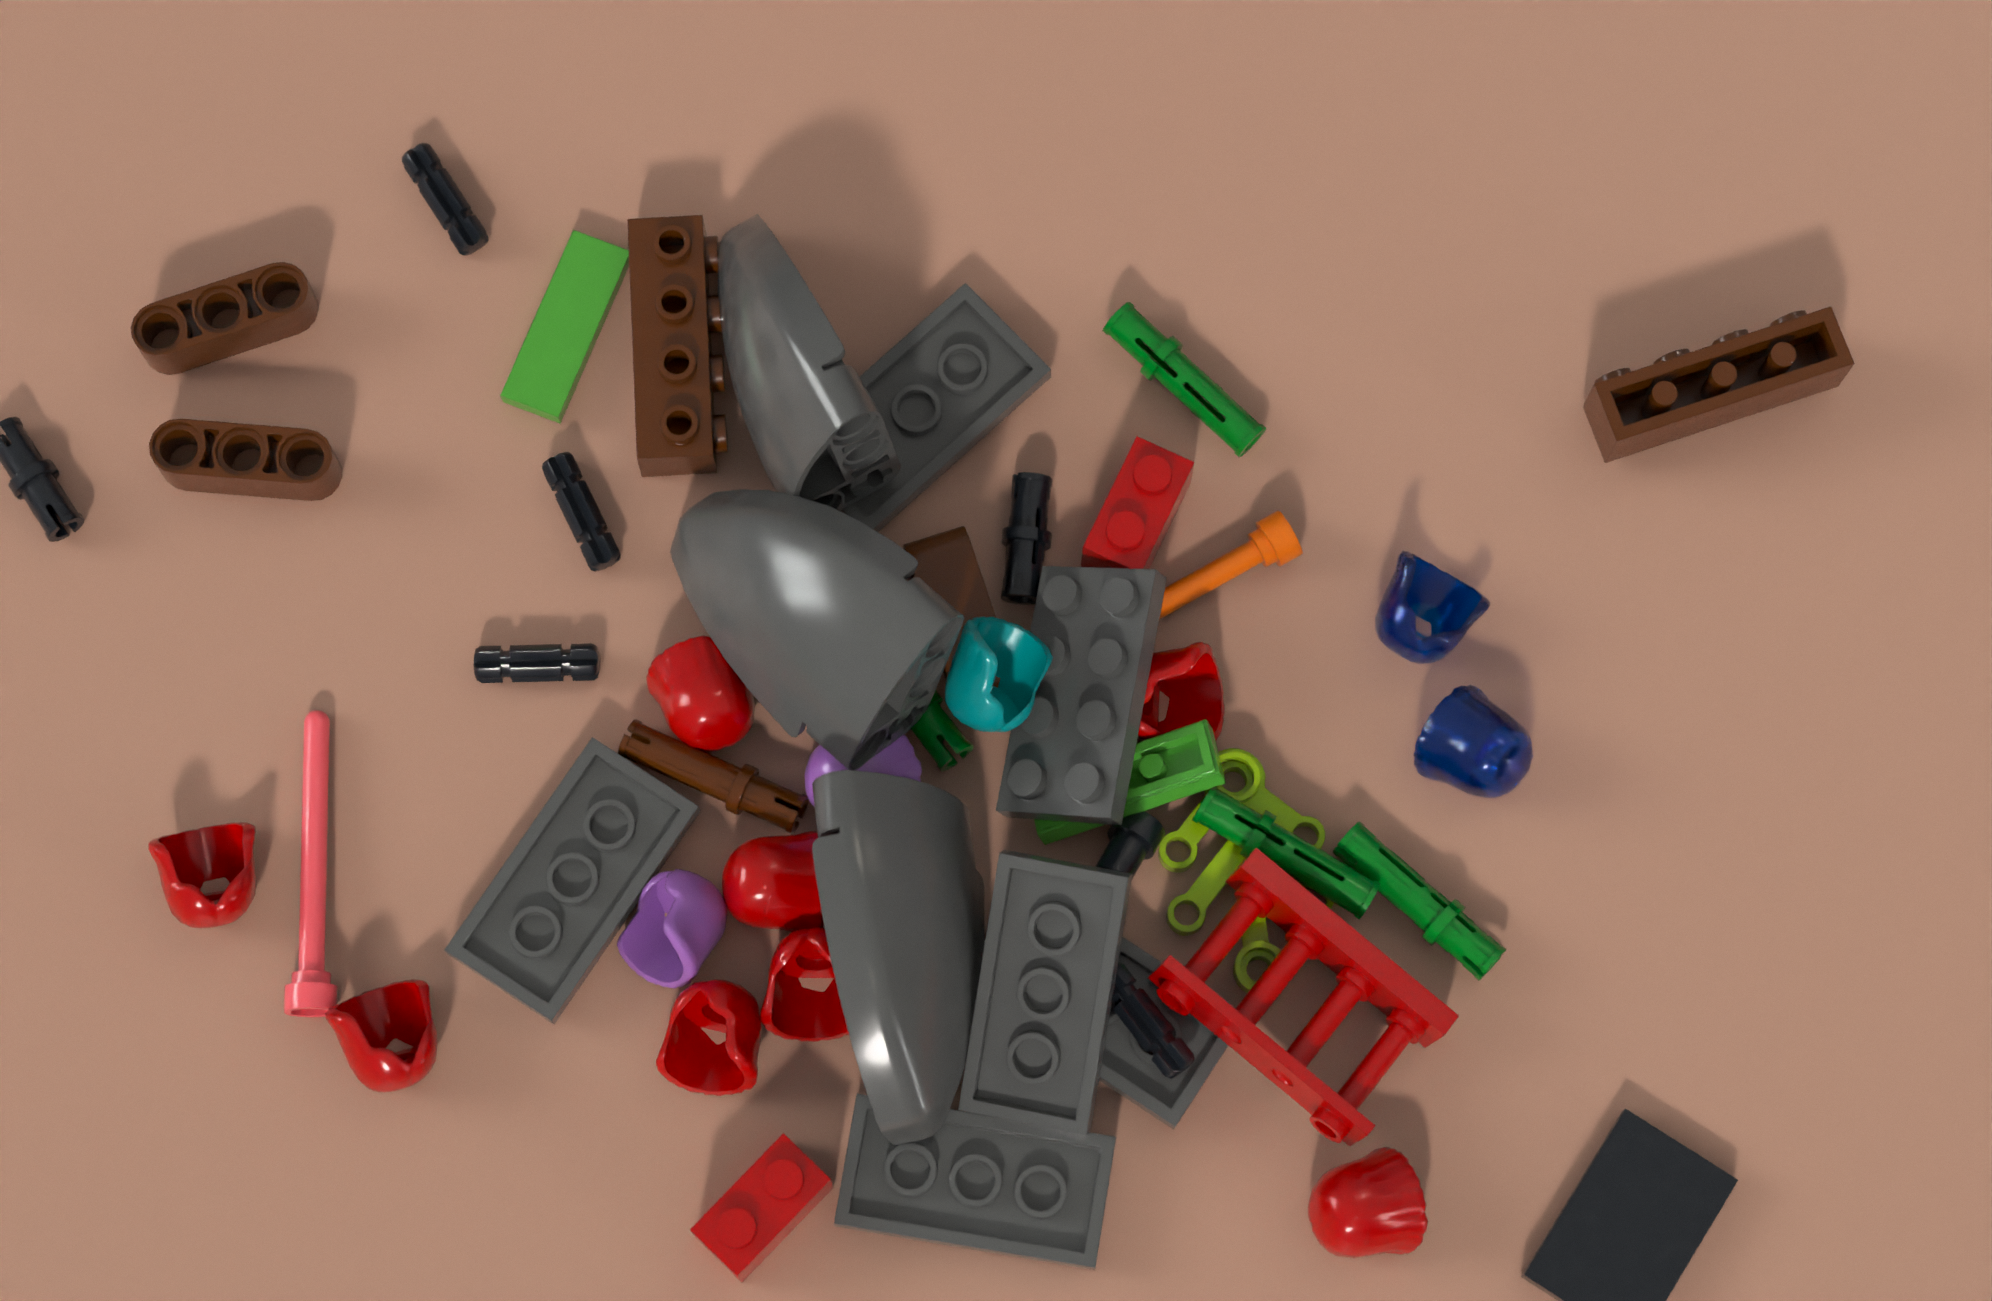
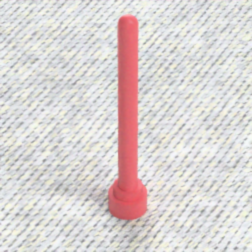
(311, 987)

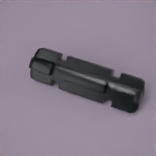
(445, 199)
(581, 511)
(536, 663)
(1149, 1025)

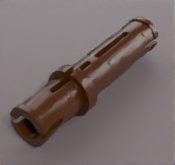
(737, 787)

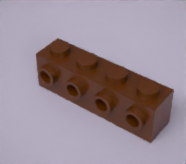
(674, 347)
(1717, 383)

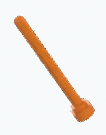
(1268, 544)

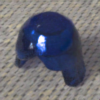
(1433, 596)
(1473, 745)

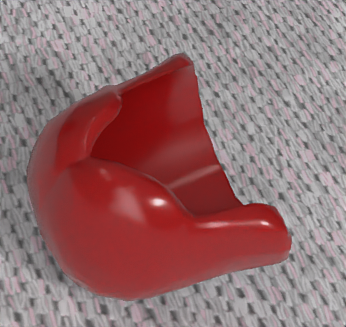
(1193, 686)
(701, 695)
(205, 855)
(773, 883)
(796, 1010)
(373, 1020)
(693, 1058)
(1369, 1206)

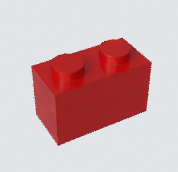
(1138, 508)
(762, 1207)

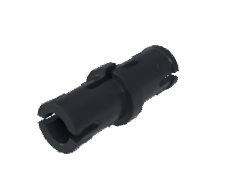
(36, 481)
(1026, 537)

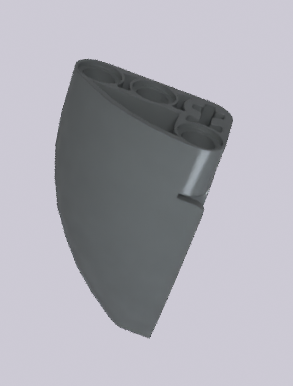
(797, 396)
(816, 616)
(901, 938)

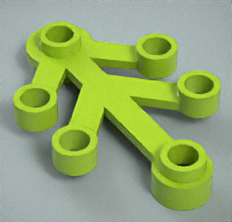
(1213, 878)

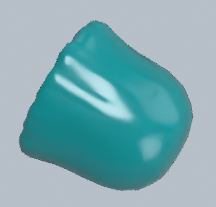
(989, 650)

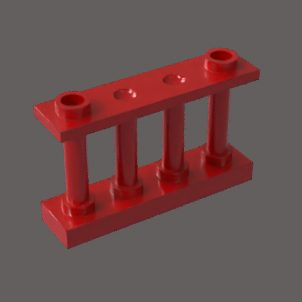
(1361, 973)

